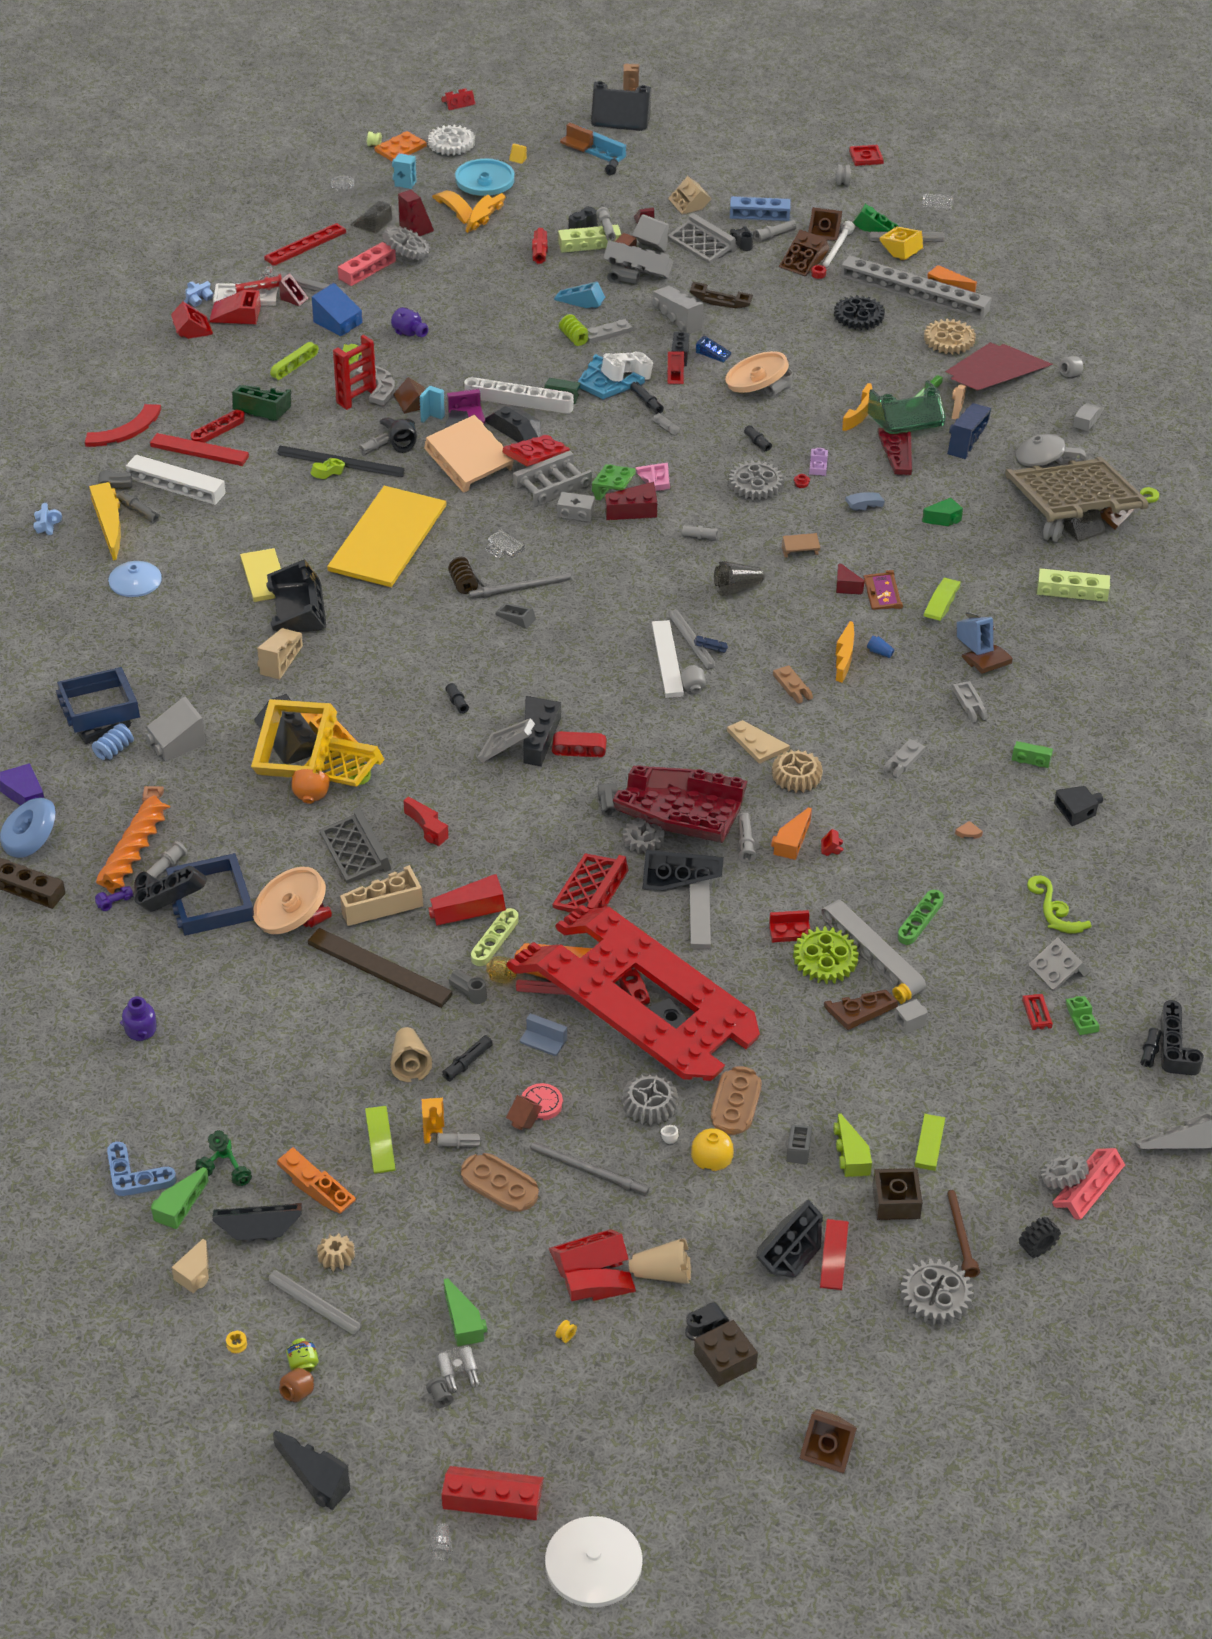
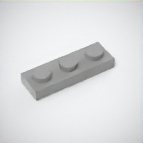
(608, 330)

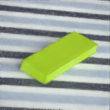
(930, 1142)

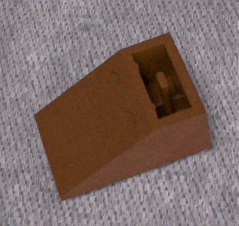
(805, 253)

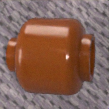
(296, 1385)

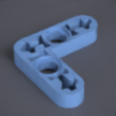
(127, 1177)

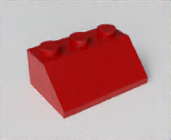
(590, 1252)

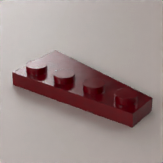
(897, 450)

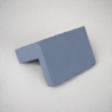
(544, 1035)

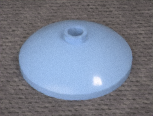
(135, 579)

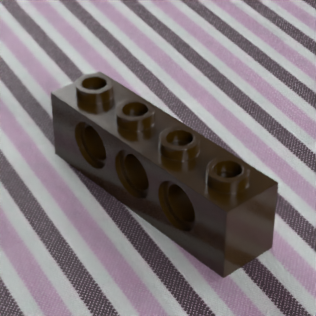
(30, 884)

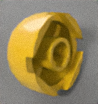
(712, 1149)

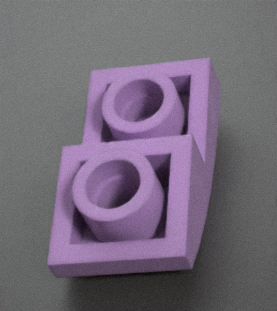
(818, 461)

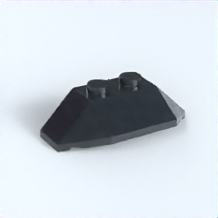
(515, 423)
(257, 1222)
(792, 1241)

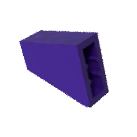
(20, 784)

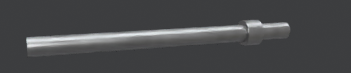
(487, 590)
(626, 1183)

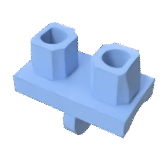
(196, 291)
(46, 519)

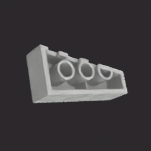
(638, 259)
(679, 308)

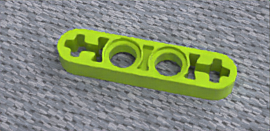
(306, 352)

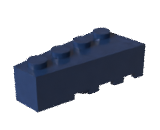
(967, 430)

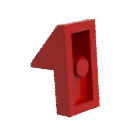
(675, 369)

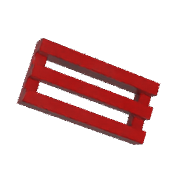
(1039, 1024)

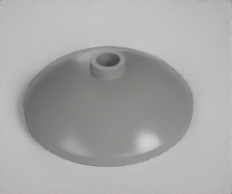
(1040, 450)

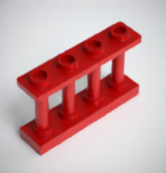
(342, 372)

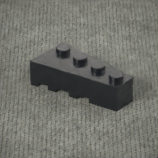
(546, 716)

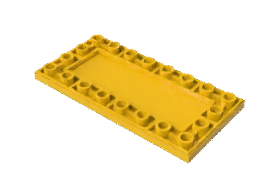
(387, 536)

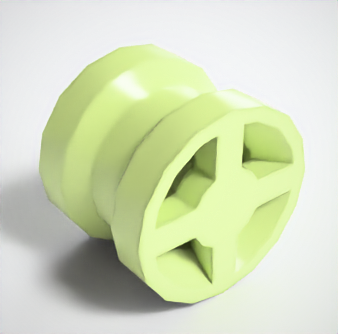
(374, 139)

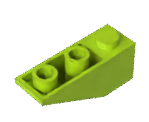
(854, 1151)

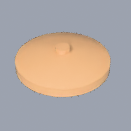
(757, 372)
(289, 900)

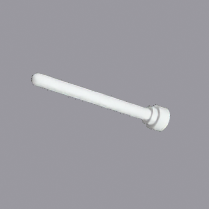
(847, 228)

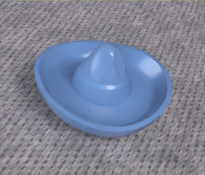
(27, 827)

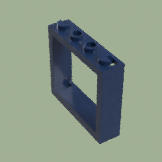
(94, 683)
(222, 917)

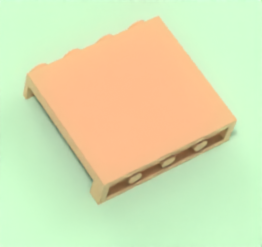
(467, 452)

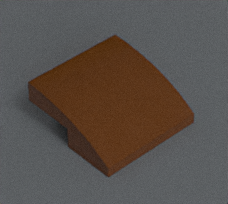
(988, 661)

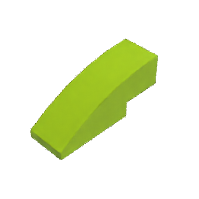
(380, 1139)

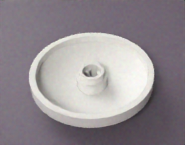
(593, 1561)

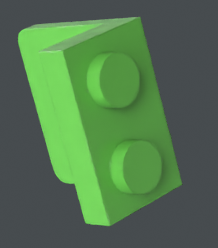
(611, 478)

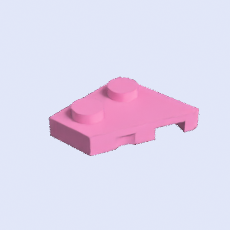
(658, 473)

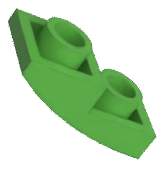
(1081, 1014)

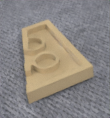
(757, 742)

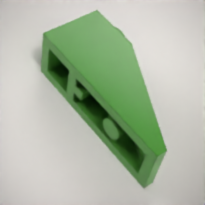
(177, 1200)
(464, 1316)

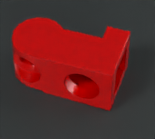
(635, 986)

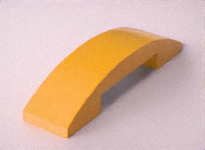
(456, 203)
(852, 417)

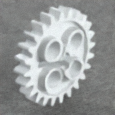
(451, 140)

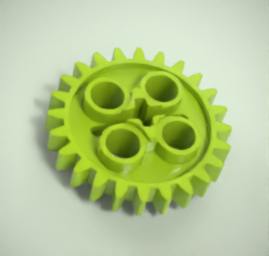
(825, 955)

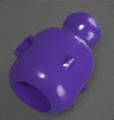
(408, 323)
(139, 1019)

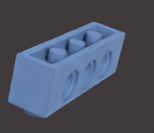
(760, 208)

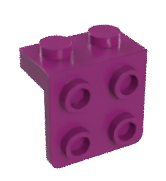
(466, 401)

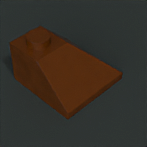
(828, 1441)

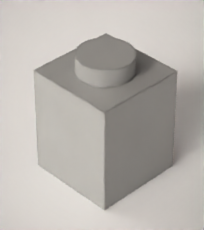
(911, 1016)

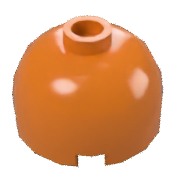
(310, 786)

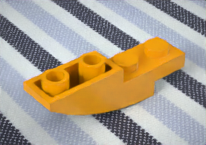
(482, 210)

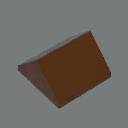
(825, 223)
(409, 395)

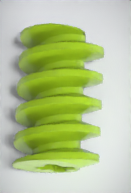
(574, 330)

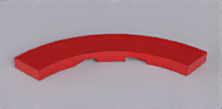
(133, 428)

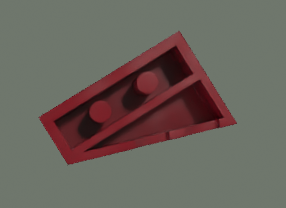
(413, 213)
(632, 503)

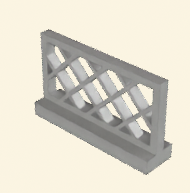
(710, 232)

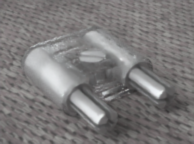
(457, 1364)

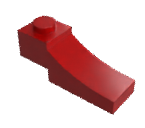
(434, 830)

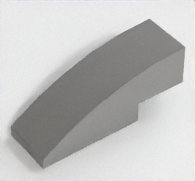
(1087, 416)

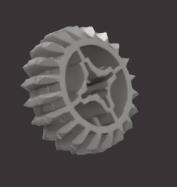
(650, 1099)

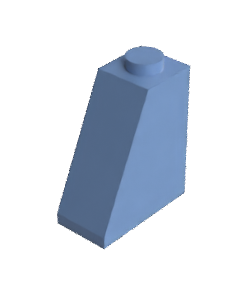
(976, 634)

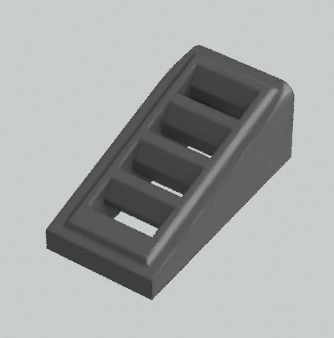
(522, 615)
(799, 1150)

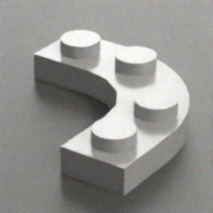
(385, 386)

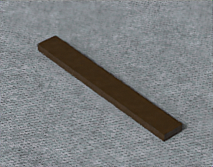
(380, 967)

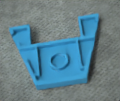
(598, 384)

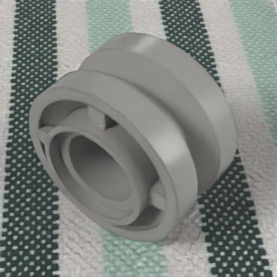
(843, 175)
(1053, 530)

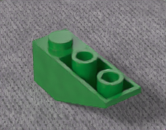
(872, 221)

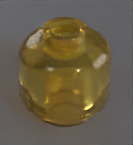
(498, 970)

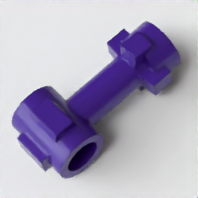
(105, 902)

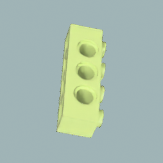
(584, 238)
(1073, 585)

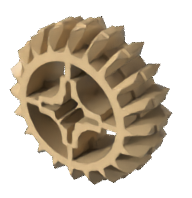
(797, 771)

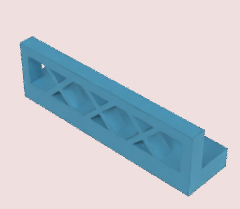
(610, 146)

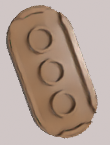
(736, 1100)
(499, 1182)

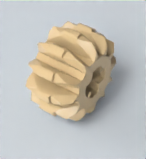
(336, 1252)

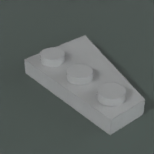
(505, 738)

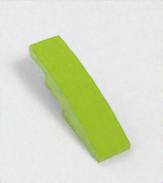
(942, 598)

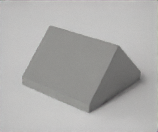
(652, 232)

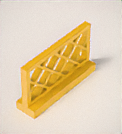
(350, 750)

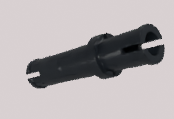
(649, 400)
(461, 1063)

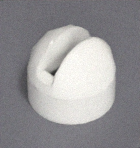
(669, 1134)

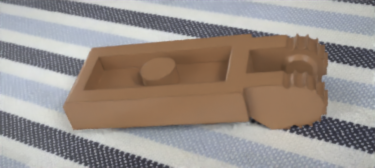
(792, 684)

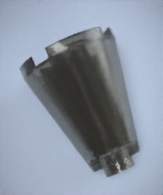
(736, 577)

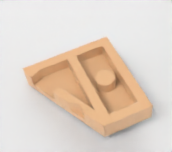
(958, 396)

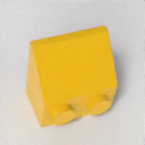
(902, 242)

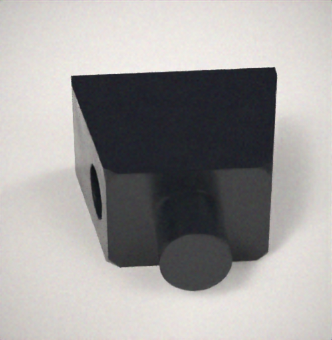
(1077, 803)

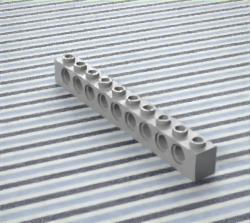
(916, 287)

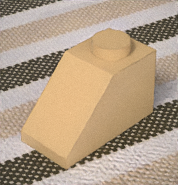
(192, 1268)

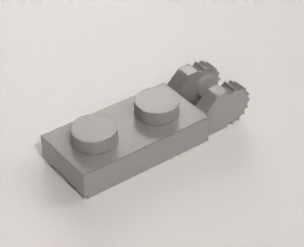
(970, 700)
(904, 757)

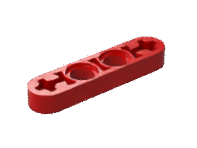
(232, 420)

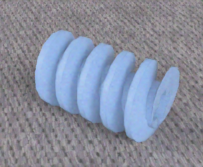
(112, 742)

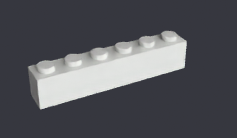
(176, 479)

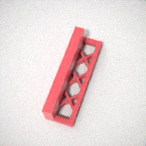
(1085, 1194)

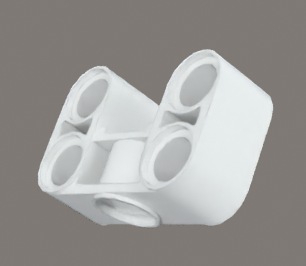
(616, 364)

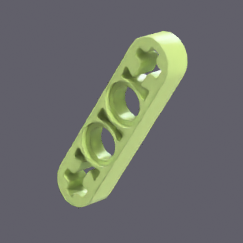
(492, 936)

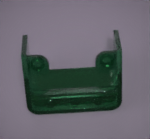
(909, 413)

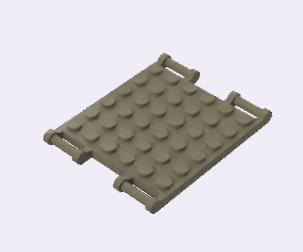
(1076, 488)

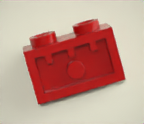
(788, 925)

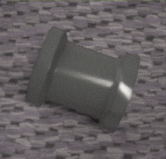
(438, 1389)

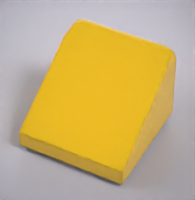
(518, 153)

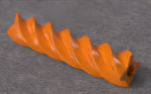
(132, 841)

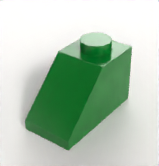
(943, 513)

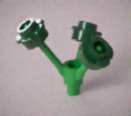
(222, 1145)

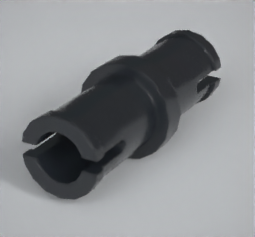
(757, 438)
(457, 698)
(1151, 1047)

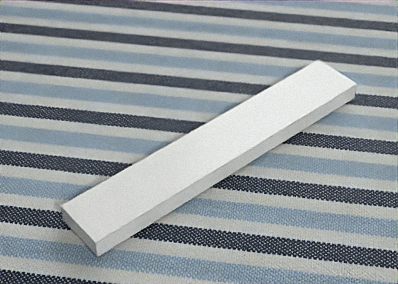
(667, 659)

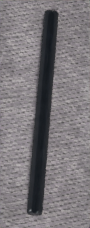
(349, 462)

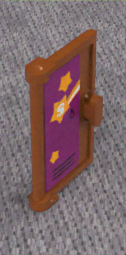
(884, 590)

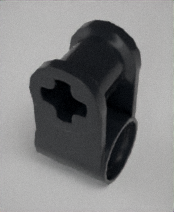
(743, 238)
(704, 1320)

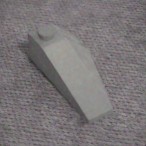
(1195, 1134)

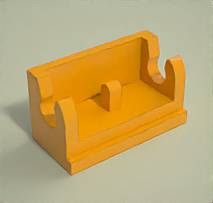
(432, 1117)

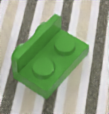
(1032, 754)

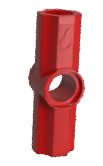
(539, 245)

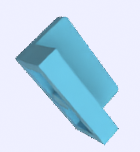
(432, 403)

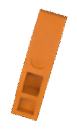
(317, 1185)

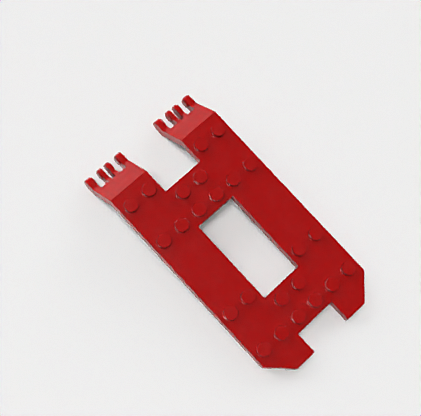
(626, 947)

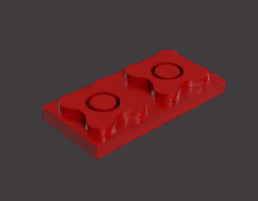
(535, 450)

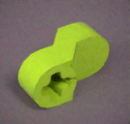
(329, 467)

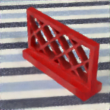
(604, 889)

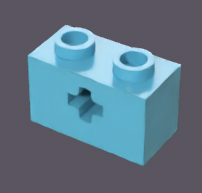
(404, 170)

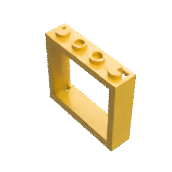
(269, 730)

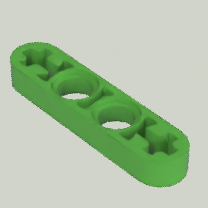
(921, 917)

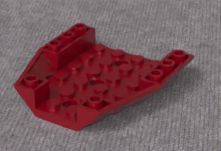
(683, 800)

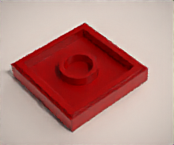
(866, 155)

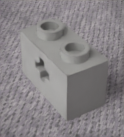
(576, 506)

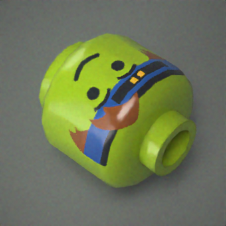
(302, 1355)

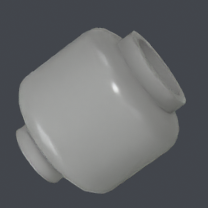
(1071, 366)
(693, 679)

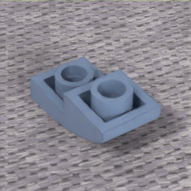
(862, 500)

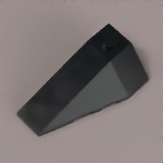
(673, 869)

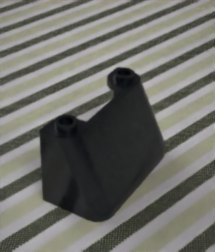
(620, 107)
(297, 598)

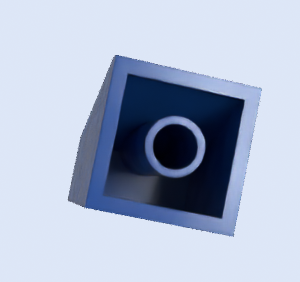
(335, 310)

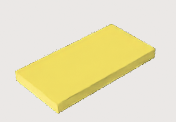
(256, 568)

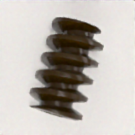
(462, 575)

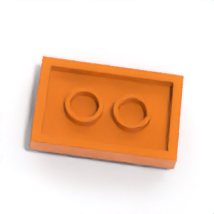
(404, 144)

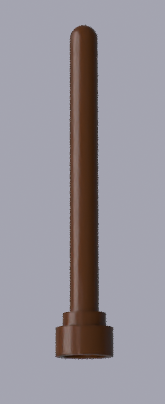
(969, 1265)

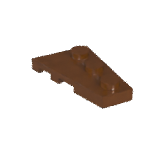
(860, 1010)

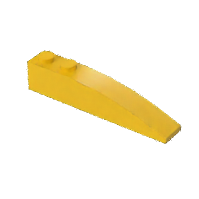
(107, 512)

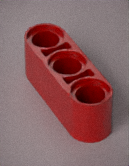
(579, 744)

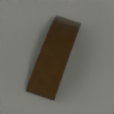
(714, 298)

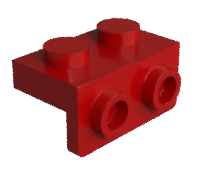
(459, 100)

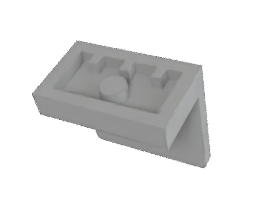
(1057, 964)

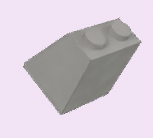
(176, 730)

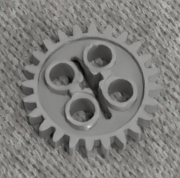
(406, 242)
(755, 480)
(955, 1298)

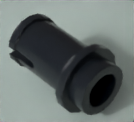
(610, 169)

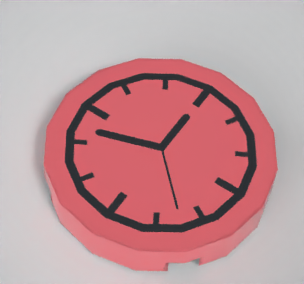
(546, 1096)

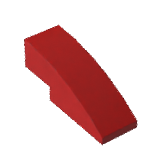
(834, 1254)
(598, 1284)

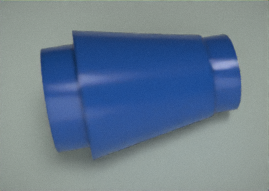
(879, 646)

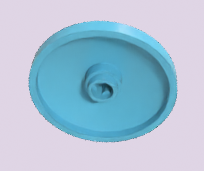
(484, 177)

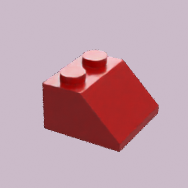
(190, 322)

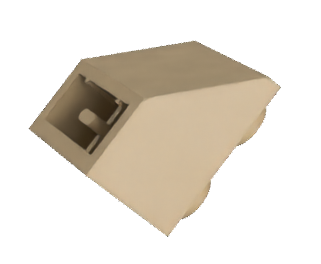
(689, 197)

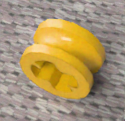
(902, 993)
(566, 1331)
(239, 1347)

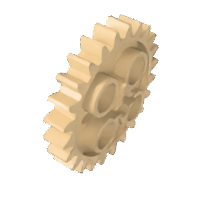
(949, 336)

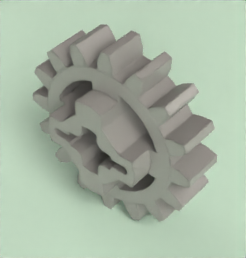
(642, 836)
(1064, 1171)

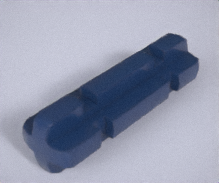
(710, 644)

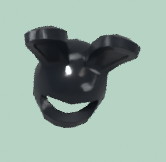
(400, 431)

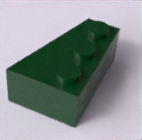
(261, 403)

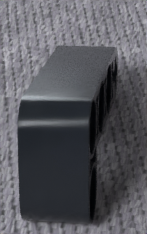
(156, 893)
(1174, 1056)

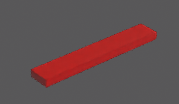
(304, 244)
(199, 449)

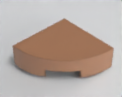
(152, 790)
(969, 830)

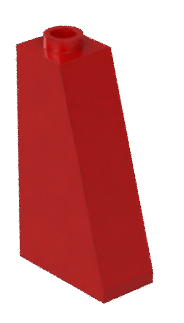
(468, 901)

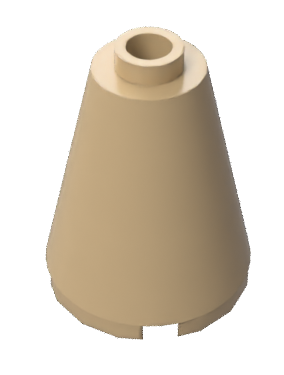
(409, 1056)
(663, 1263)

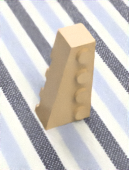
(382, 898)

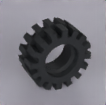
(1039, 1237)

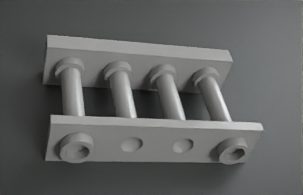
(550, 467)

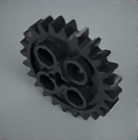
(867, 311)

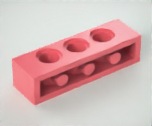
(366, 264)

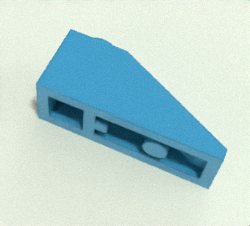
(583, 296)

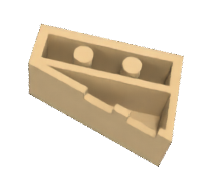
(278, 652)

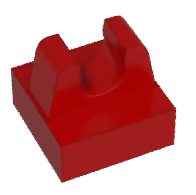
(831, 843)

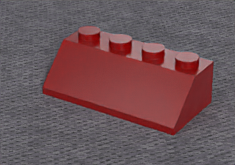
(492, 1492)

